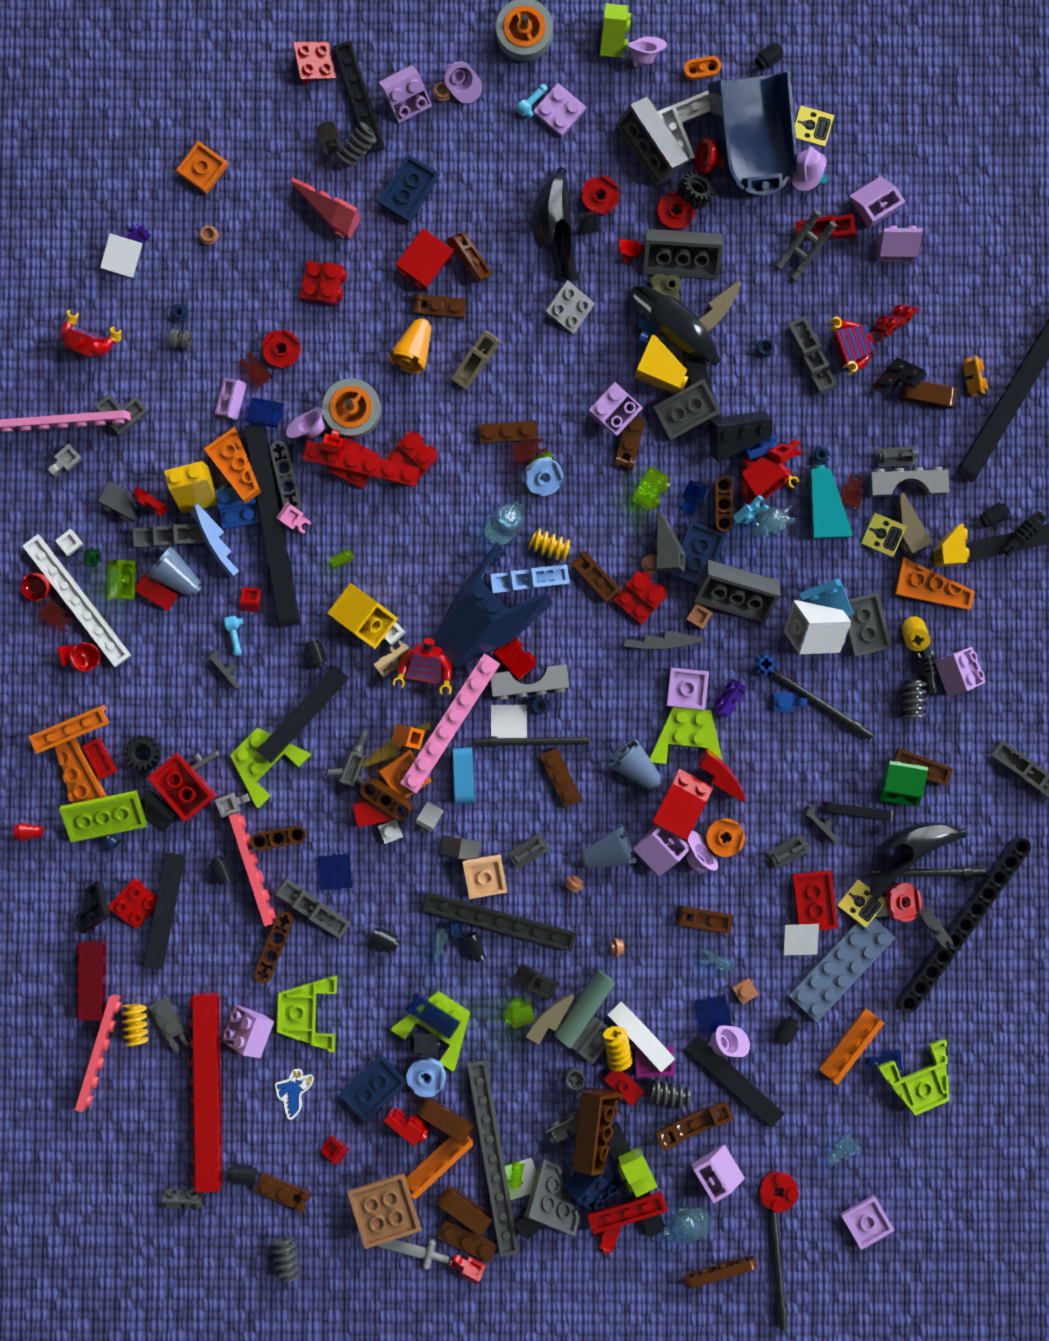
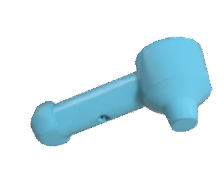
(525, 106)
(232, 624)

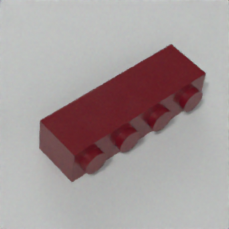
(91, 980)

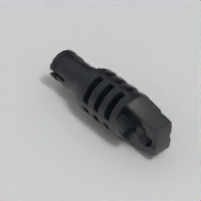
(1024, 532)
(928, 670)

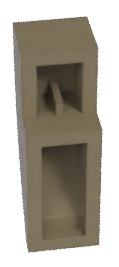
(719, 307)
(476, 359)
(549, 1018)

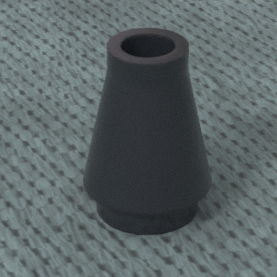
(474, 945)

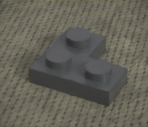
(134, 407)

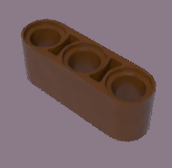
(930, 394)
(727, 496)
(396, 799)
(270, 841)
(445, 1119)
(465, 1210)

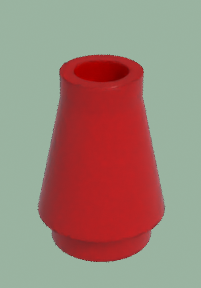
(27, 831)

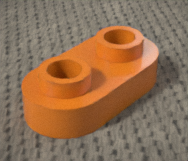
(701, 66)

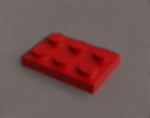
(815, 899)

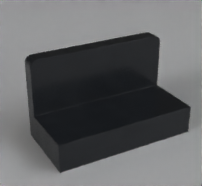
(157, 810)

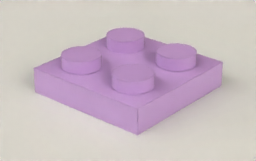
(559, 110)
(687, 688)
(867, 1222)

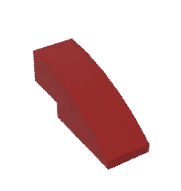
(845, 226)
(721, 774)

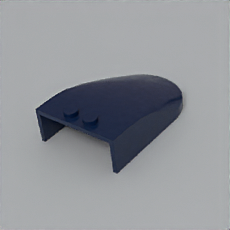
(755, 130)

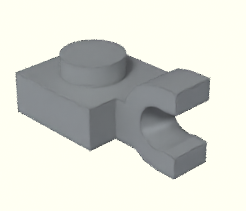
(67, 459)
(230, 804)

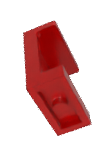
(424, 259)

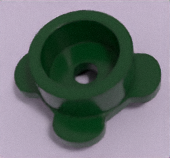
(91, 556)

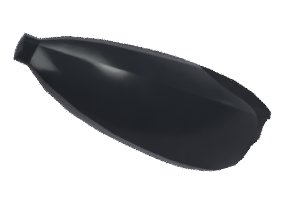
(549, 207)
(676, 323)
(914, 843)

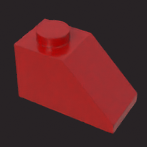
(368, 813)

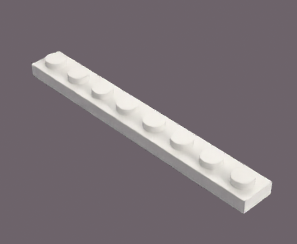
(77, 600)

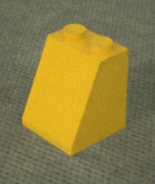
(661, 368)
(192, 485)
(362, 615)

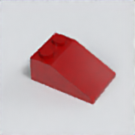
(182, 787)
(682, 804)

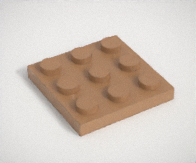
(384, 1210)

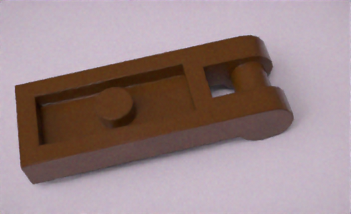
(470, 256)
(439, 306)
(630, 443)
(596, 577)
(705, 919)
(282, 1191)

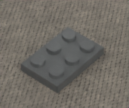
(687, 409)
(868, 625)

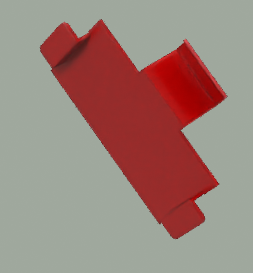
(630, 248)
(608, 1239)

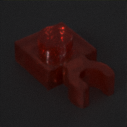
(257, 372)
(525, 450)
(852, 493)
(55, 615)

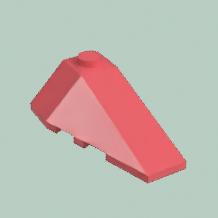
(336, 213)

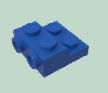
(234, 510)

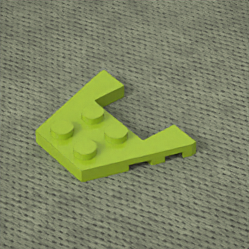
(686, 728)
(253, 765)
(298, 1013)
(451, 1055)
(924, 1087)

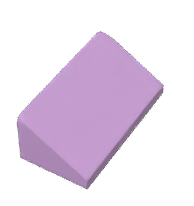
(230, 398)

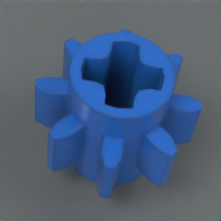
(768, 660)

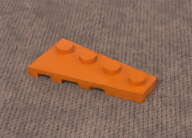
(232, 461)
(922, 584)
(78, 773)

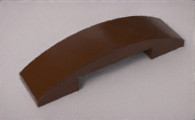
(694, 1124)

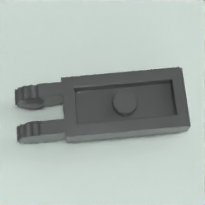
(169, 1023)

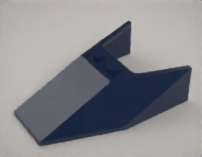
(480, 621)

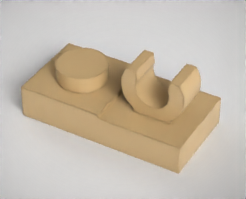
(390, 662)

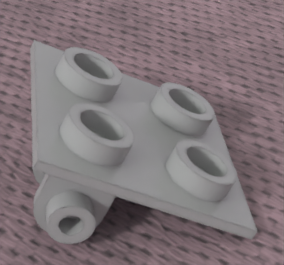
(570, 307)

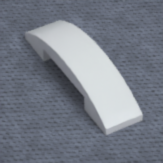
(641, 1036)

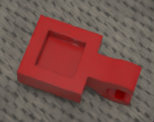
(332, 442)
(784, 452)
(471, 1268)

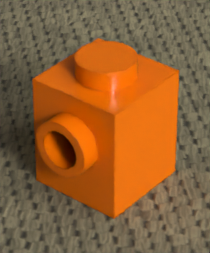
(407, 736)

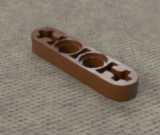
(275, 947)
(719, 1272)

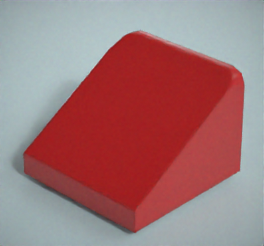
(250, 599)
(63, 653)
(334, 1150)

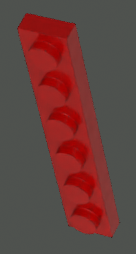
(362, 464)

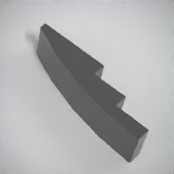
(812, 355)
(167, 536)
(669, 641)
(1022, 767)
(312, 907)

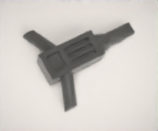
(352, 764)

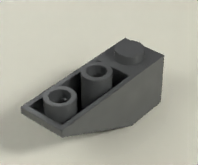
(670, 553)

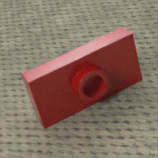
(99, 758)
(625, 1084)

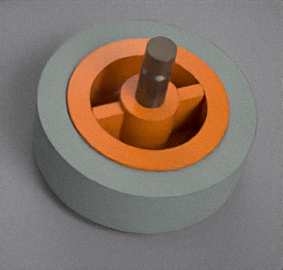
(524, 30)
(351, 408)

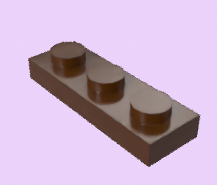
(507, 432)
(936, 771)
(560, 777)
(467, 1240)

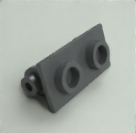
(896, 456)
(529, 851)
(788, 851)
(559, 1130)
(174, 1199)

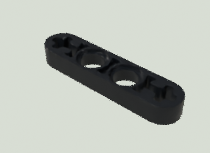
(858, 811)

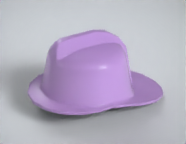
(645, 50)
(463, 82)
(809, 169)
(308, 424)
(699, 855)
(729, 1042)

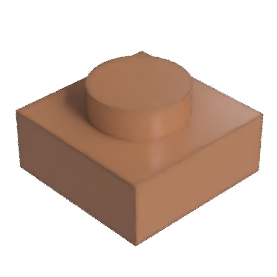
(699, 616)
(745, 990)

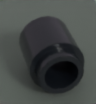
(769, 56)
(994, 515)
(315, 654)
(221, 870)
(384, 940)
(786, 1030)
(242, 1174)

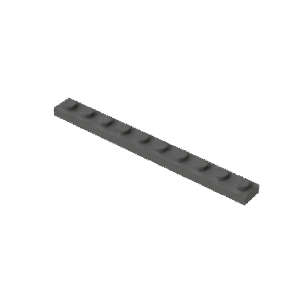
(493, 1158)

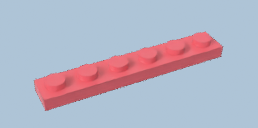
(256, 877)
(96, 1061)

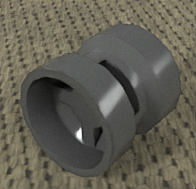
(180, 339)
(575, 1078)

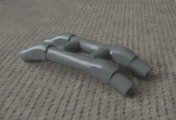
(806, 257)

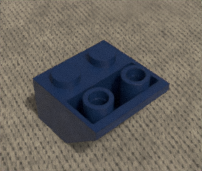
(592, 1190)

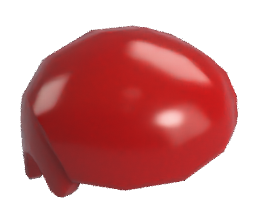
(35, 586)
(84, 657)

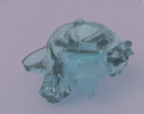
(772, 521)
(504, 523)
(688, 1225)

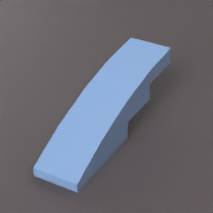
(211, 534)
(529, 579)

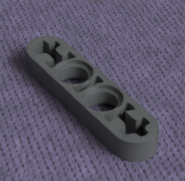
(287, 477)

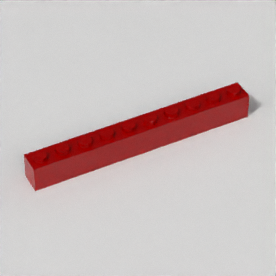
(206, 1092)

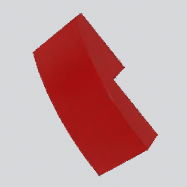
(156, 592)

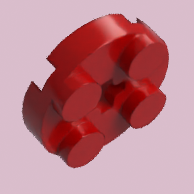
(599, 185)
(672, 221)
(281, 338)
(150, 501)
(894, 898)
(767, 1190)

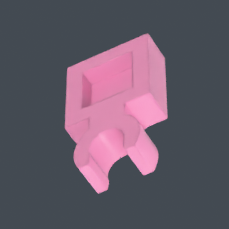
(292, 517)

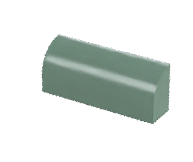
(584, 1008)

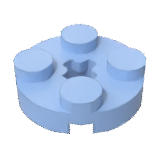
(536, 469)
(418, 1084)

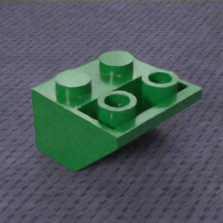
(903, 783)

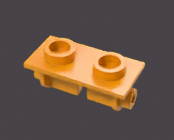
(974, 368)

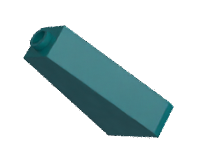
(826, 508)

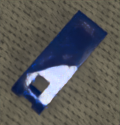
(433, 1016)

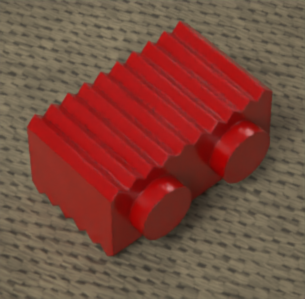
(516, 659)

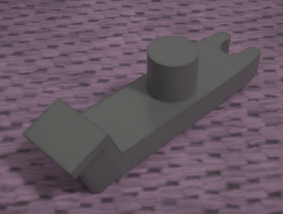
(227, 671)
(201, 762)
(822, 825)
(935, 927)

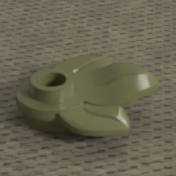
(661, 284)

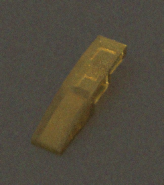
(390, 749)

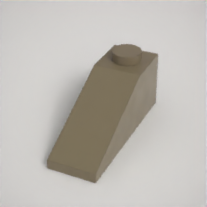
(915, 535)

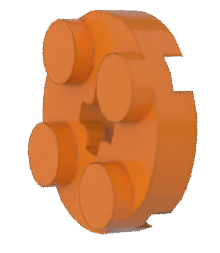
(734, 831)

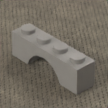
(931, 481)
(554, 679)

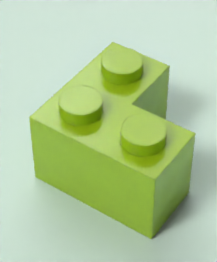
(615, 25)
(637, 1172)

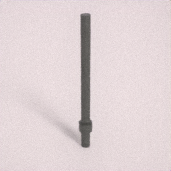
(854, 725)
(493, 741)
(965, 872)
(781, 1307)

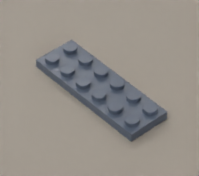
(840, 968)

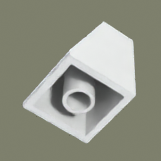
(816, 628)

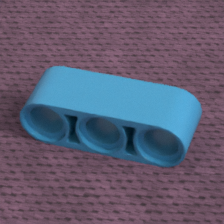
(463, 775)

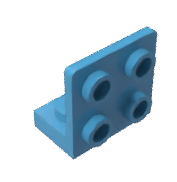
(829, 595)

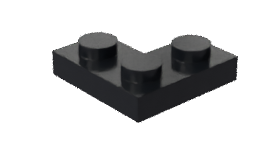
(899, 372)
(97, 908)

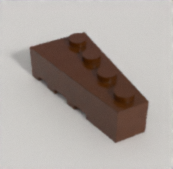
(594, 1129)

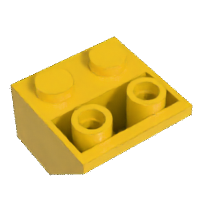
(952, 548)

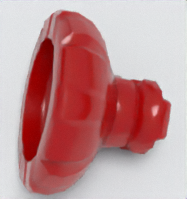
(707, 156)

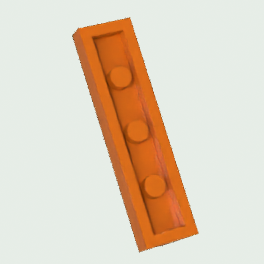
(69, 729)
(851, 1046)
(436, 1164)

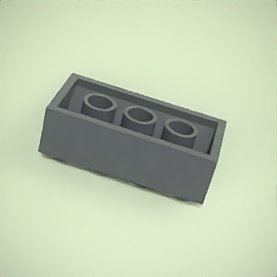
(651, 141)
(682, 253)
(737, 591)

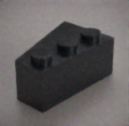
(738, 432)

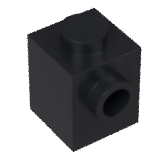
(424, 1044)
(526, 1226)

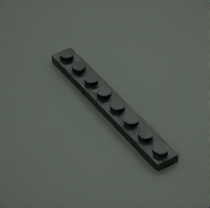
(499, 921)

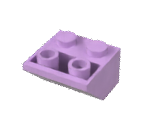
(405, 93)
(877, 201)
(898, 244)
(615, 409)
(960, 671)
(660, 850)
(247, 1031)
(718, 1173)

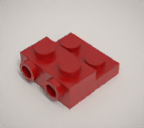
(323, 283)
(414, 453)
(354, 478)
(640, 596)
(411, 1129)

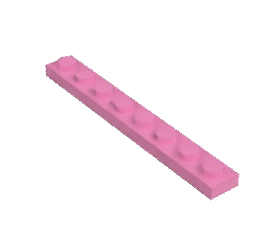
(63, 421)
(450, 723)

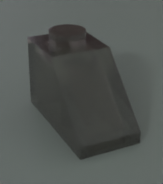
(328, 137)
(535, 981)

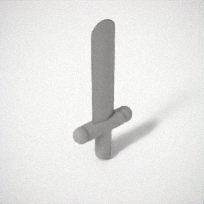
(417, 1251)

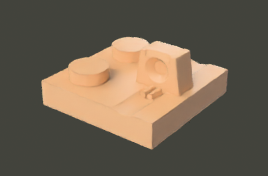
(484, 876)

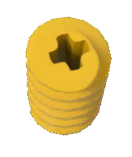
(550, 544)
(915, 633)
(135, 1024)
(617, 1048)

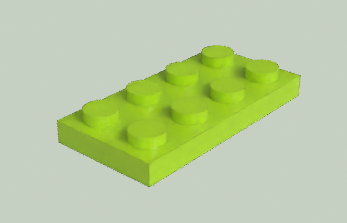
(103, 816)

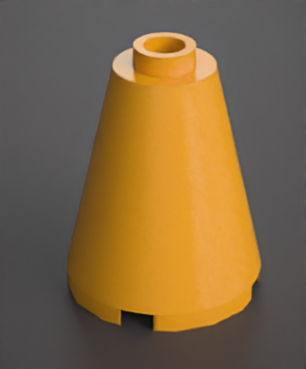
(413, 347)

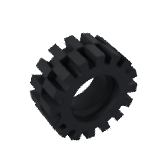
(703, 190)
(131, 748)

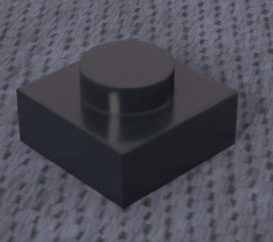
(588, 222)

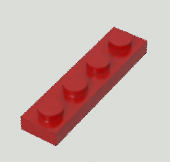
(627, 1212)

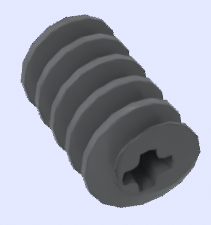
(357, 146)
(913, 699)
(670, 1094)
(286, 1259)

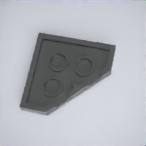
(550, 1200)

